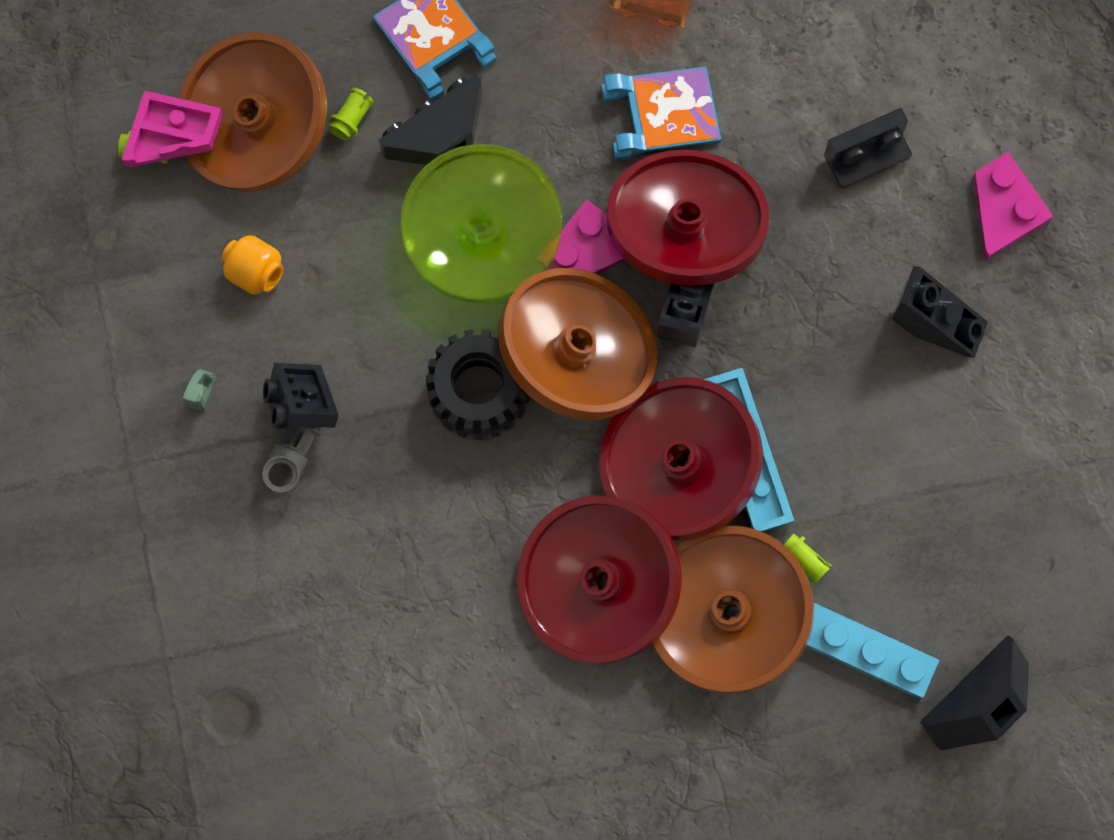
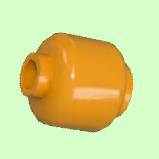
(252, 265)

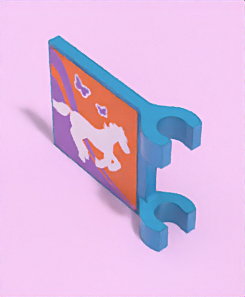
(431, 35)
(665, 110)

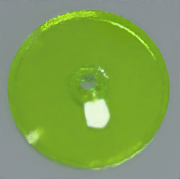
(475, 189)

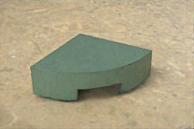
(199, 389)

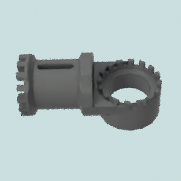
(290, 456)

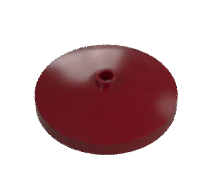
(687, 217)
(675, 424)
(564, 572)

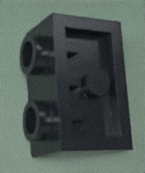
(868, 149)
(298, 398)

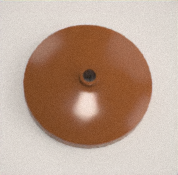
(269, 106)
(577, 343)
(775, 606)

